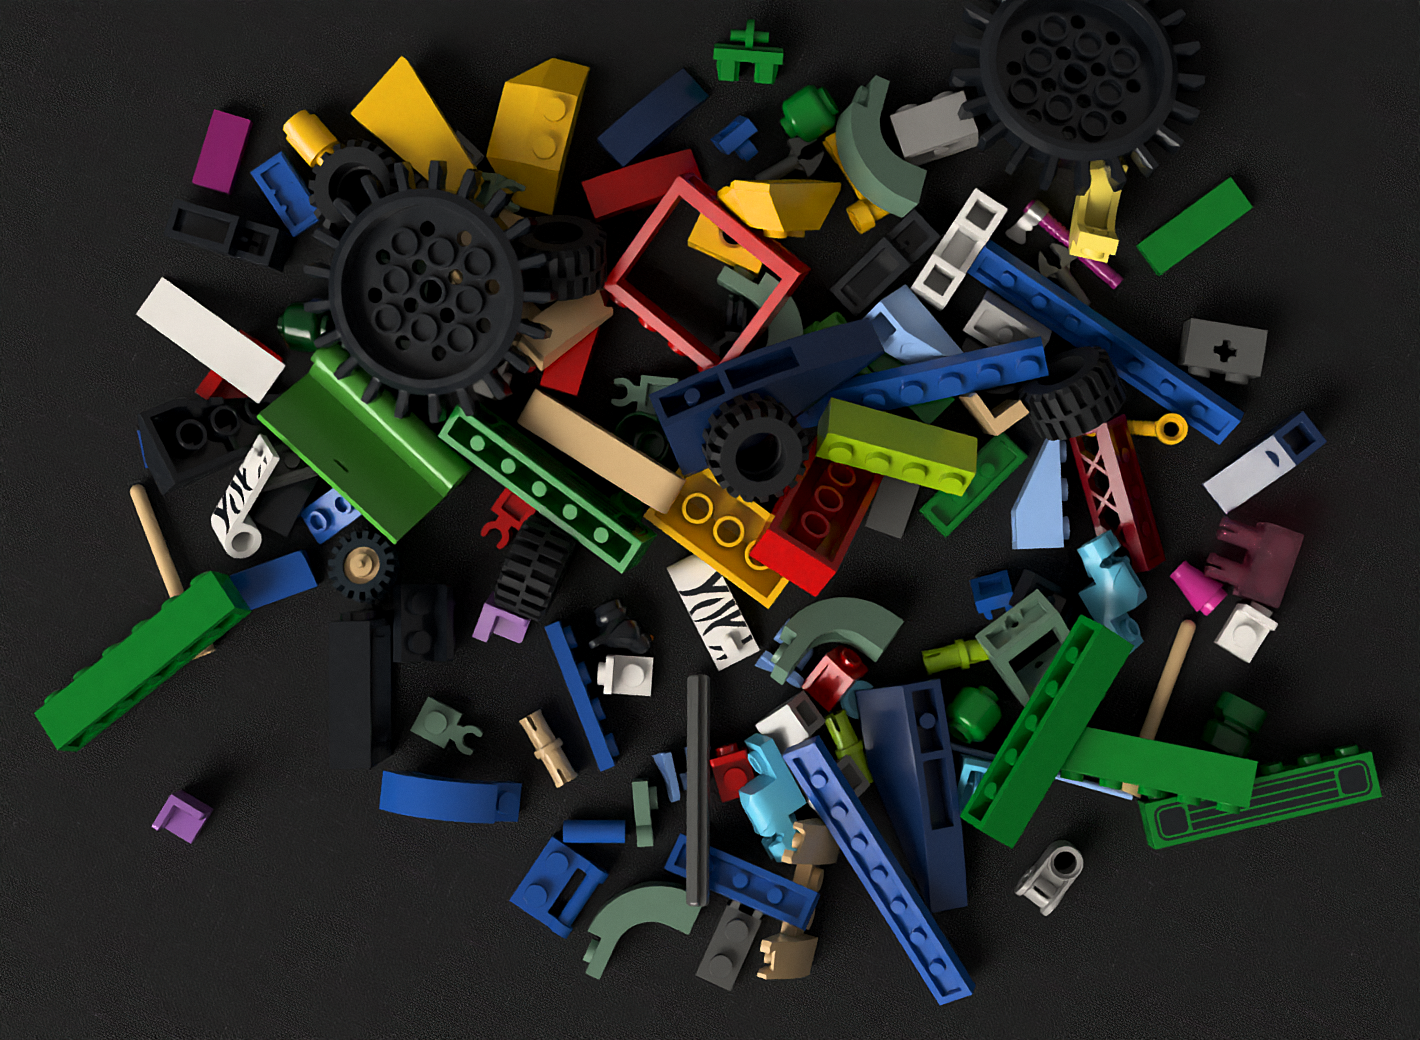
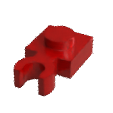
(511, 513)

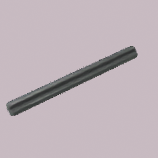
(698, 790)

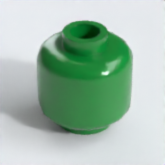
(809, 113)
(973, 714)

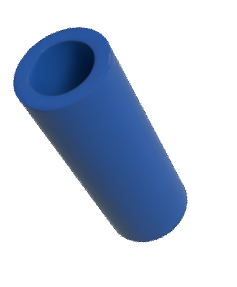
(594, 831)

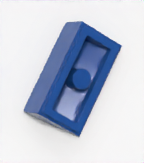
(275, 579)

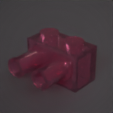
(1266, 564)

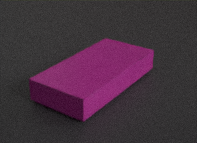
(222, 152)

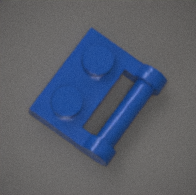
(548, 879)

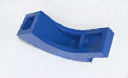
(449, 798)

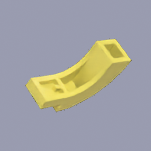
(1094, 219)

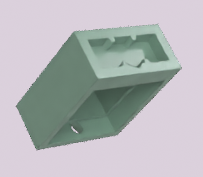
(1003, 642)

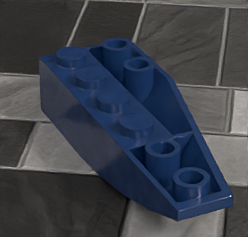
(791, 371)
(916, 780)

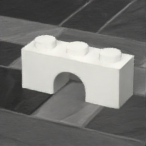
(958, 249)

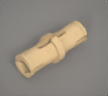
(548, 748)

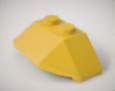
(537, 129)
(780, 206)

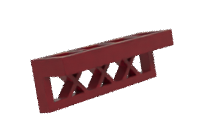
(1126, 488)

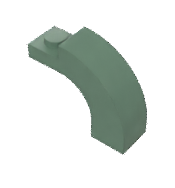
(867, 158)
(786, 323)
(841, 620)
(637, 904)

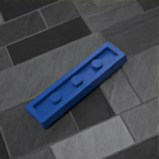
(588, 709)
(751, 885)

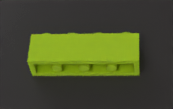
(896, 447)

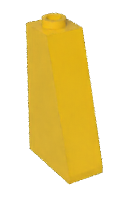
(412, 125)

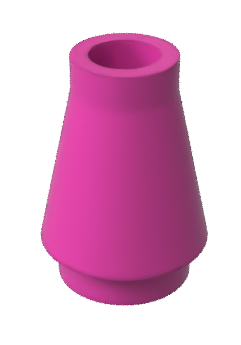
(1201, 591)

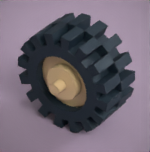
(365, 567)

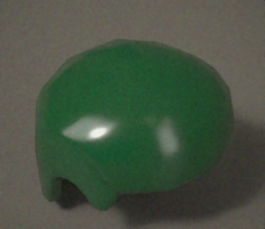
(645, 434)

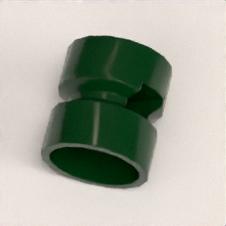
(1233, 725)

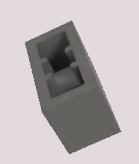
(1243, 343)

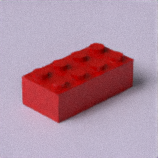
(815, 521)

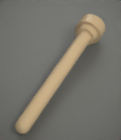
(159, 546)
(1165, 688)

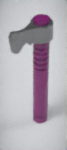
(1039, 214)

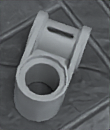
(1048, 878)

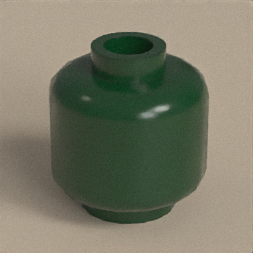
(302, 327)

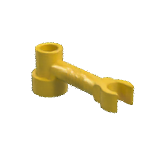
(863, 212)
(1156, 428)

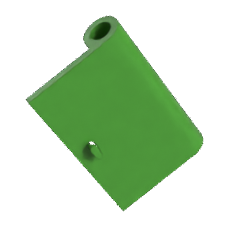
(375, 461)

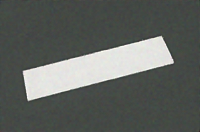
(210, 340)

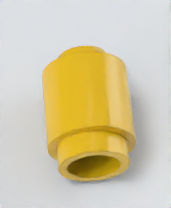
(309, 137)

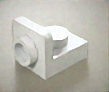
(1246, 630)
(626, 674)

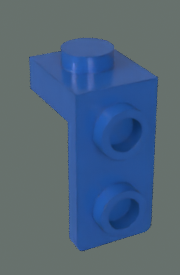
(329, 515)

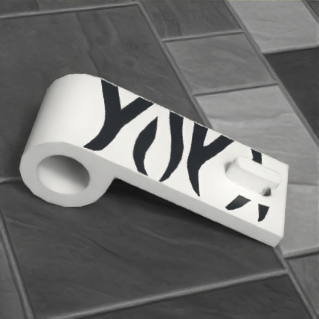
(231, 517)
(713, 611)

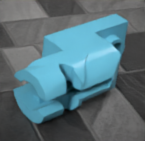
(1114, 587)
(771, 796)

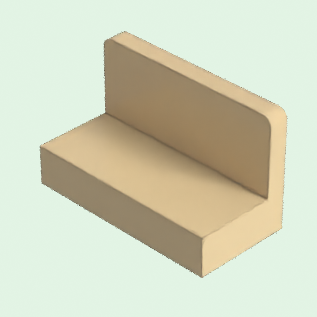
(996, 420)

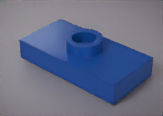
(286, 193)

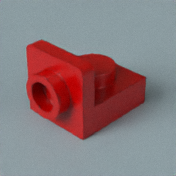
(834, 676)
(731, 770)

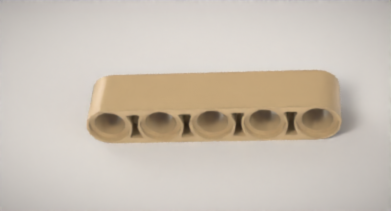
(601, 451)

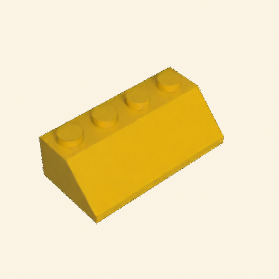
(721, 534)

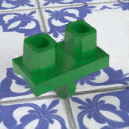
(765, 58)

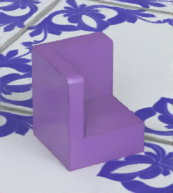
(501, 622)
(183, 816)

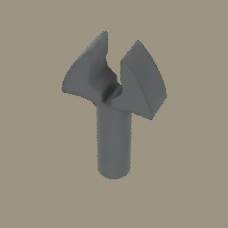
(792, 163)
(1062, 274)

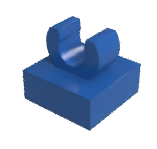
(735, 138)
(992, 592)

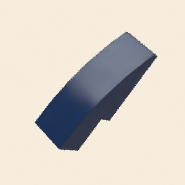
(652, 119)

